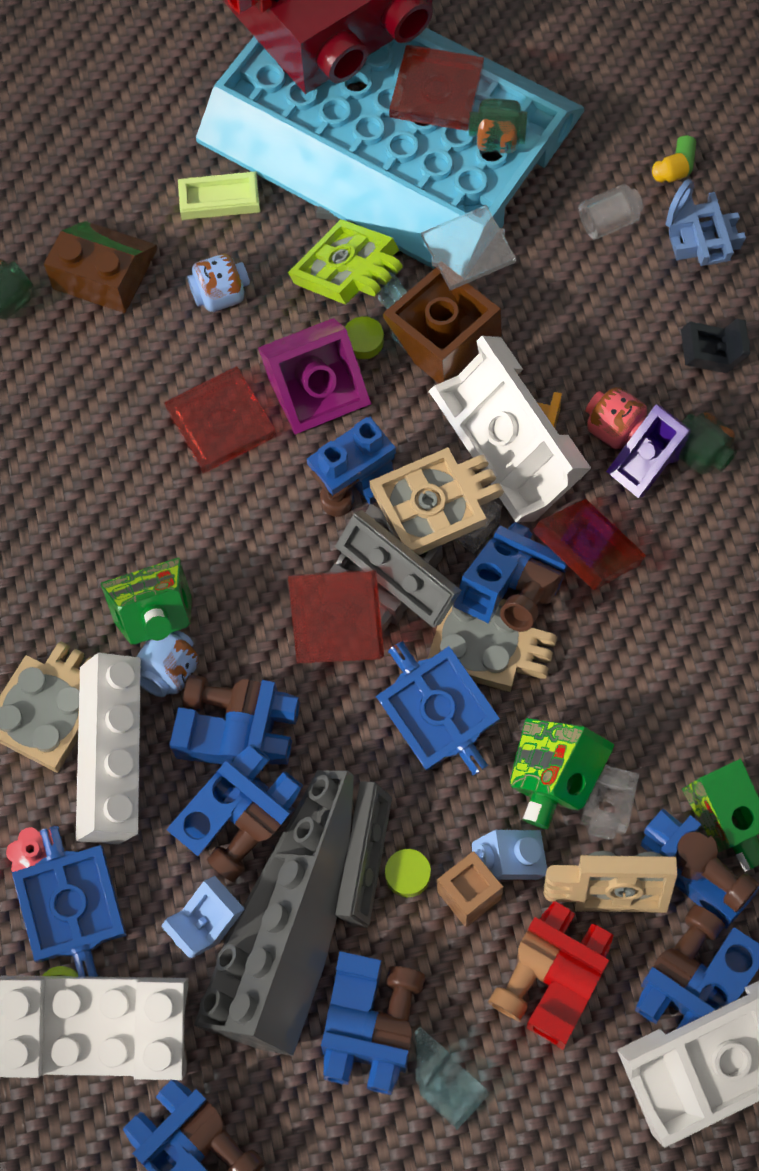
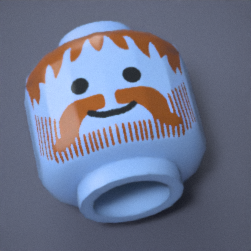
(218, 282)
(167, 664)

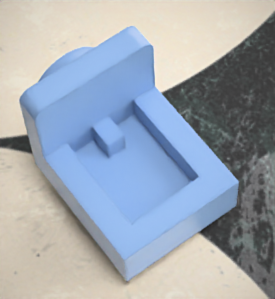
(512, 854)
(204, 918)

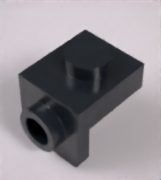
(715, 347)

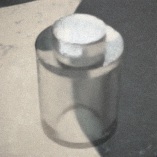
(610, 211)

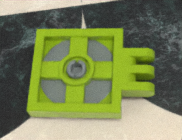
(347, 262)

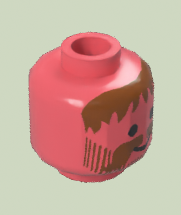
(615, 416)

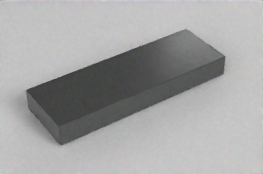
(398, 568)
(364, 855)

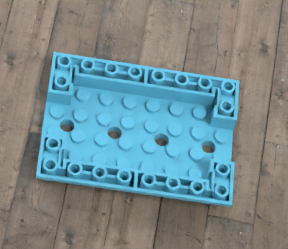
(373, 168)

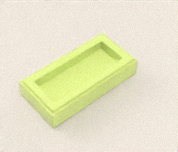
(218, 195)

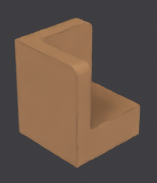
(469, 889)

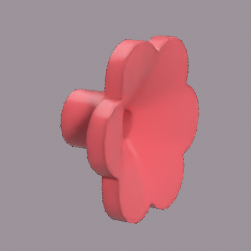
(19, 850)

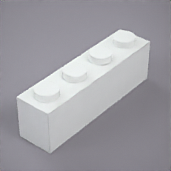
(108, 749)

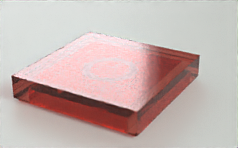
(436, 87)
(220, 419)
(589, 543)
(336, 616)

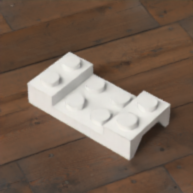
(507, 426)
(92, 1026)
(697, 1070)

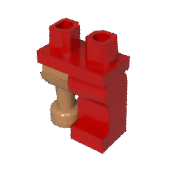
(563, 964)

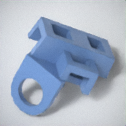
(699, 236)

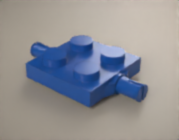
(438, 708)
(68, 903)

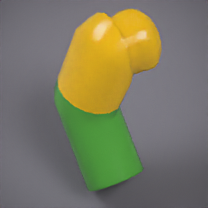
(676, 165)

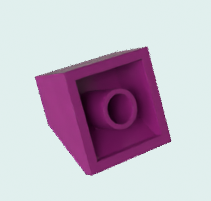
(315, 375)

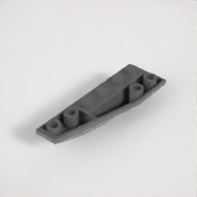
(284, 934)

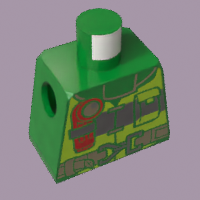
(150, 601)
(557, 767)
(718, 799)

